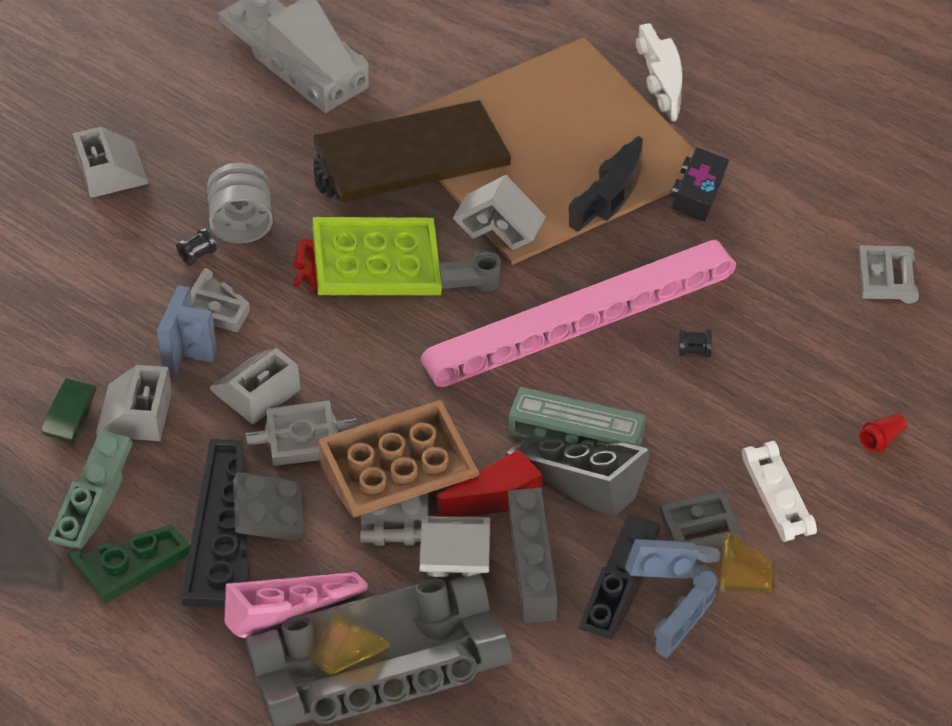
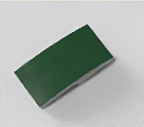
(68, 410)

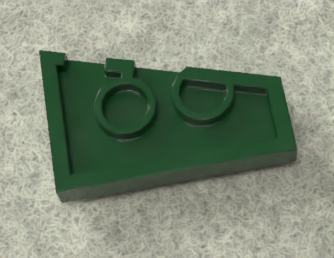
(127, 564)

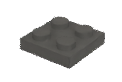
(268, 507)

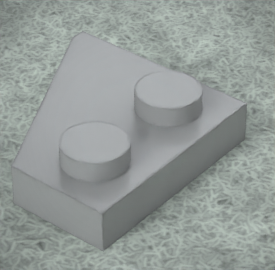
(227, 308)

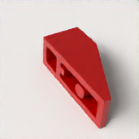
(490, 489)

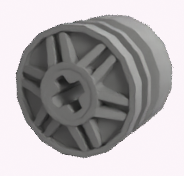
(239, 203)

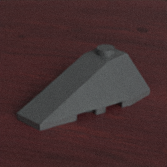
(590, 474)

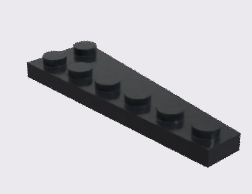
(216, 551)

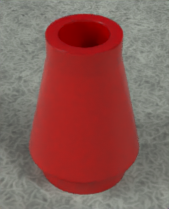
(879, 433)

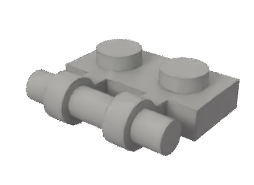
(383, 524)

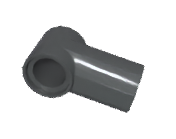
(481, 272)

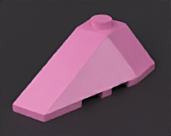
(268, 603)

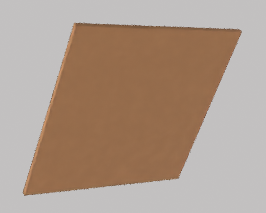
(560, 125)

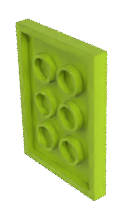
(376, 256)

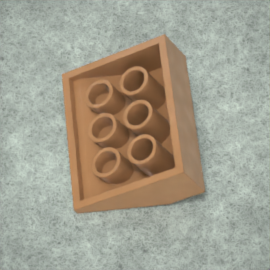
(395, 458)

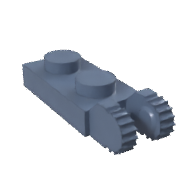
(669, 559)
(685, 613)

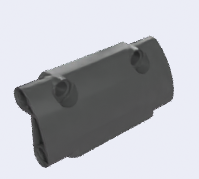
(434, 641)

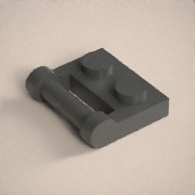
(700, 515)

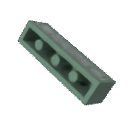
(573, 420)

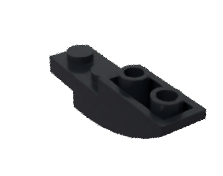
(612, 190)
(614, 586)

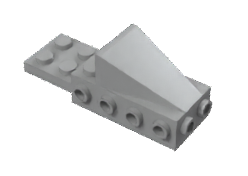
(300, 48)

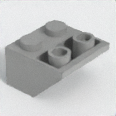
(108, 161)
(259, 384)
(137, 403)
(455, 545)

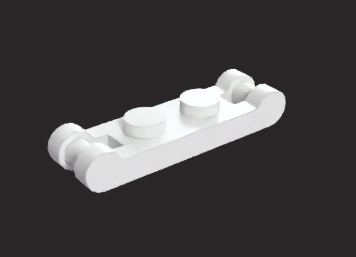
(778, 492)

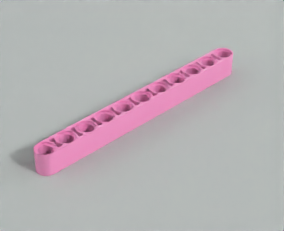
(577, 313)

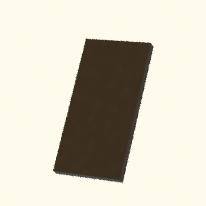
(411, 150)

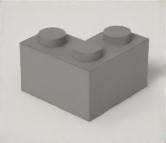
(504, 210)

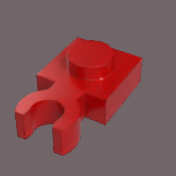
(305, 262)

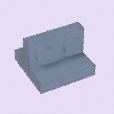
(185, 332)

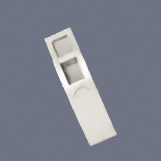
(664, 69)

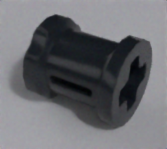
(196, 246)
(695, 342)

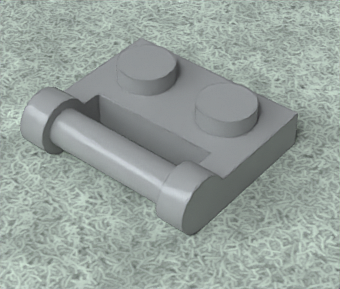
(878, 275)

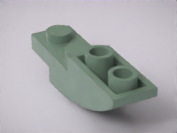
(93, 493)

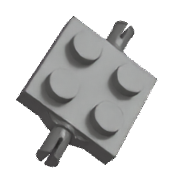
(295, 430)

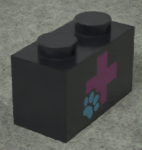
(700, 183)

